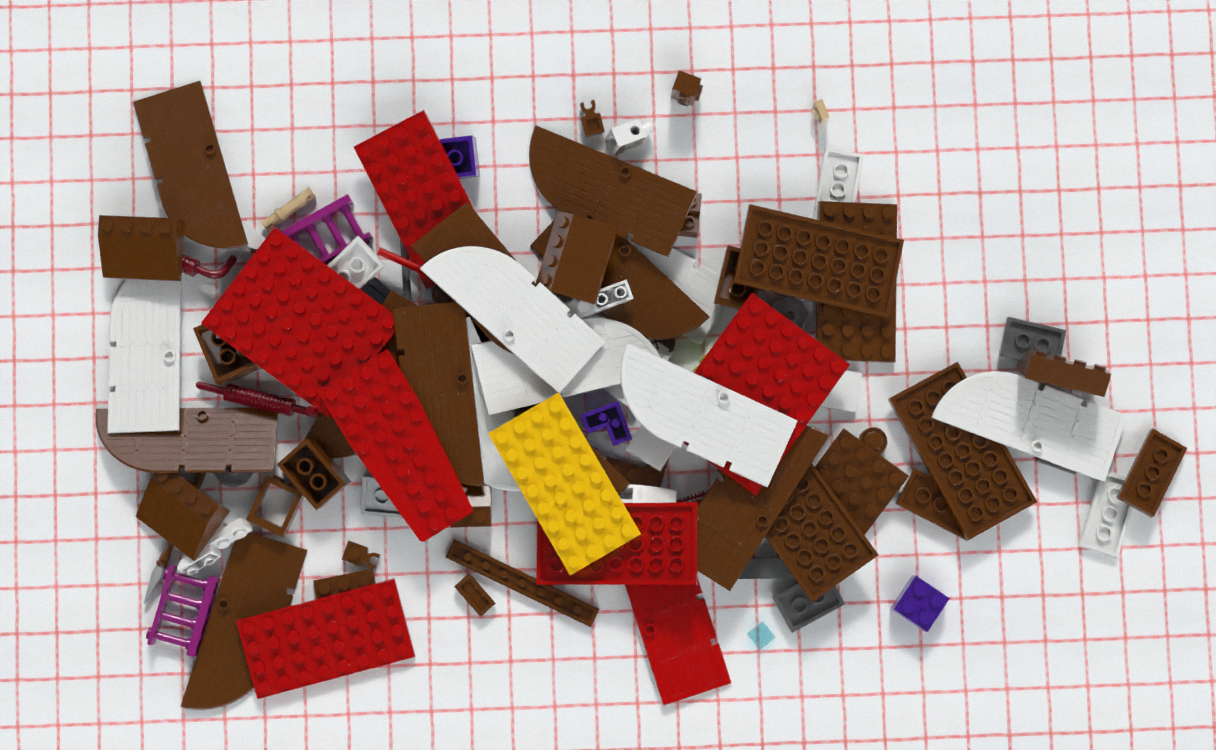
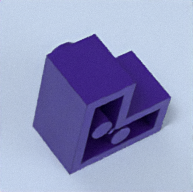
(608, 417)

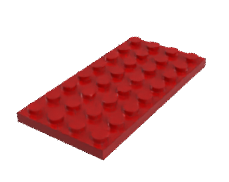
(413, 180)
(659, 556)
(325, 638)

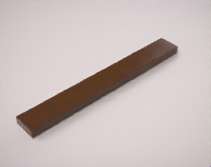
(522, 583)

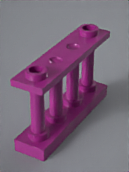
(326, 215)
(197, 624)

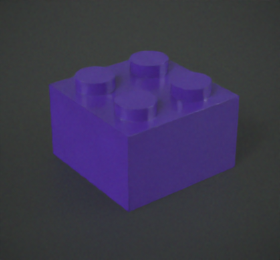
(463, 155)
(920, 603)

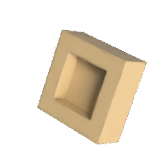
(820, 112)

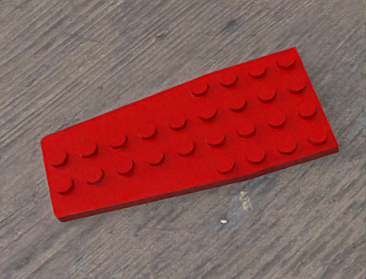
(397, 444)

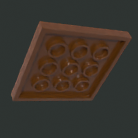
(860, 478)

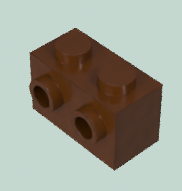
(686, 89)

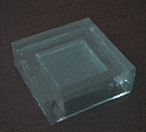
(761, 635)

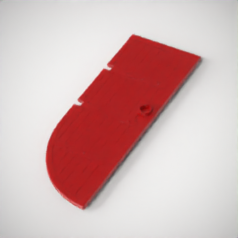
(677, 640)

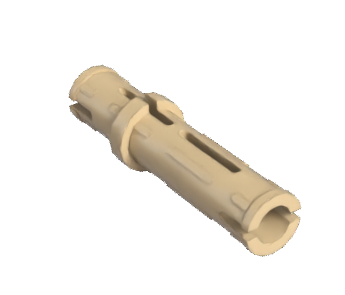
(288, 209)

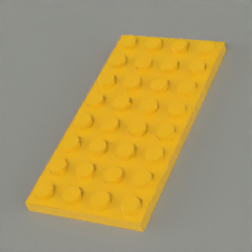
(564, 483)

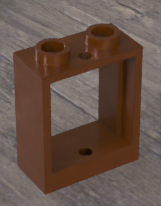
(266, 524)

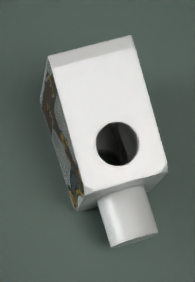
(627, 136)

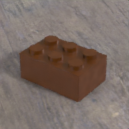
(314, 472)

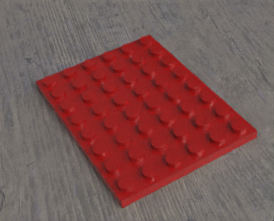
(299, 318)
(774, 365)

